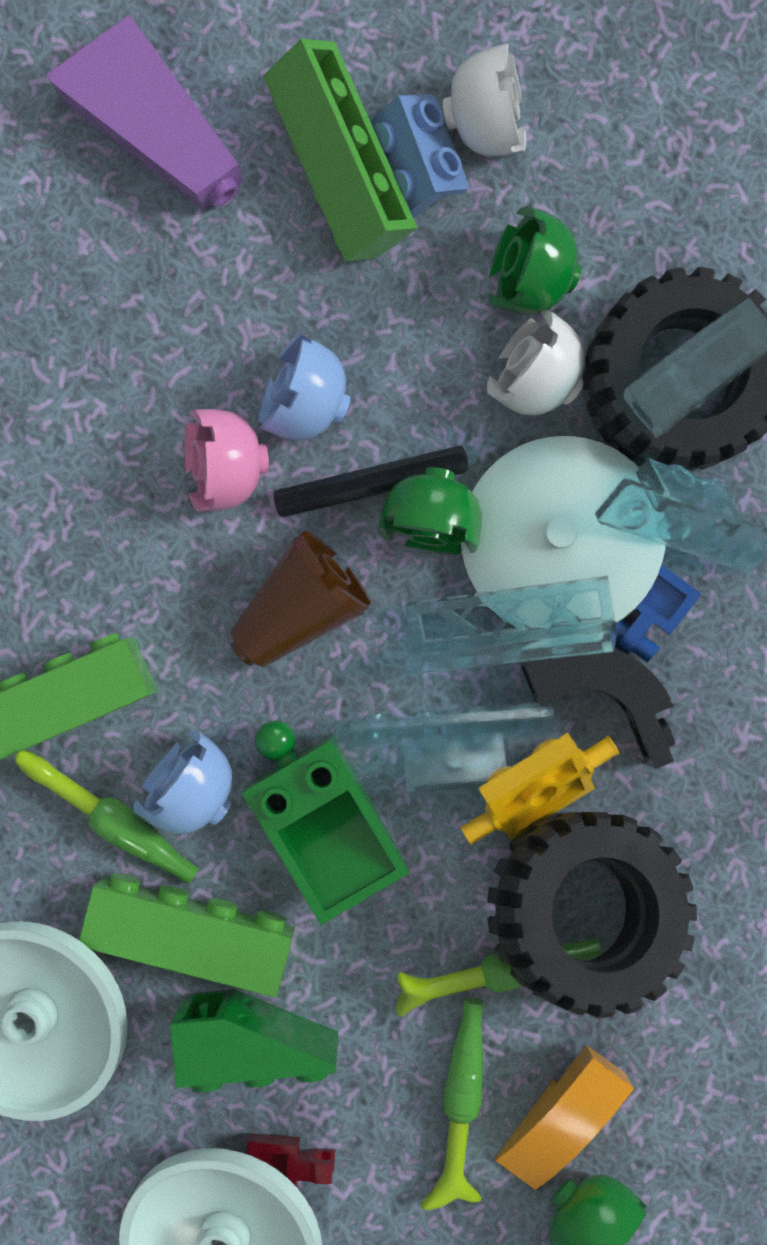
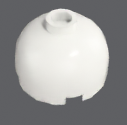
(487, 103)
(541, 367)

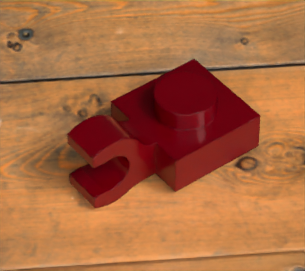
(285, 1156)

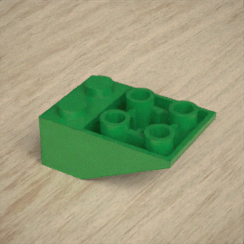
(246, 1040)

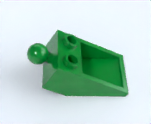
(326, 831)

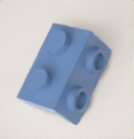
(419, 150)

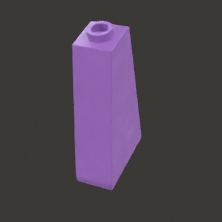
(143, 108)

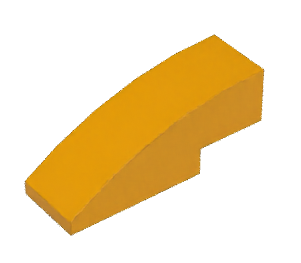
(565, 1118)

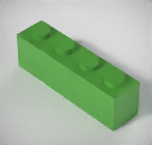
(339, 150)
(71, 693)
(187, 935)

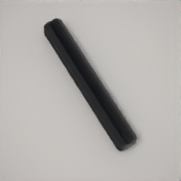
(364, 482)

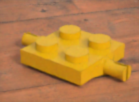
(537, 786)

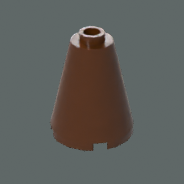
(298, 603)

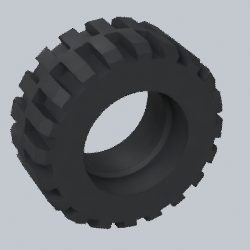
(615, 358)
(653, 924)

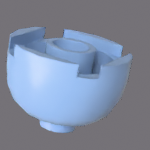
(305, 393)
(187, 788)

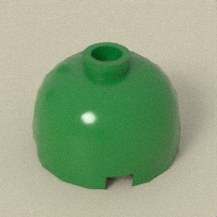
(540, 257)
(432, 513)
(595, 1212)

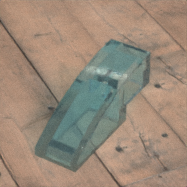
(699, 368)

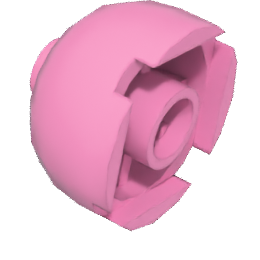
(223, 459)

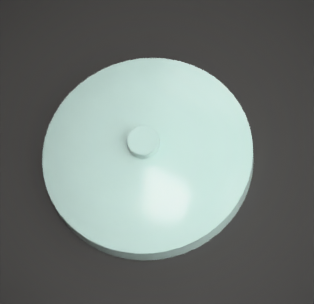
(545, 530)
(57, 1023)
(217, 1200)

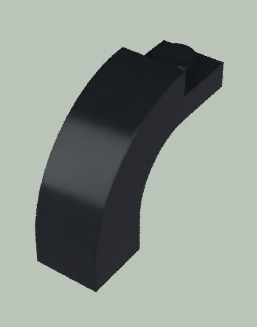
(620, 678)

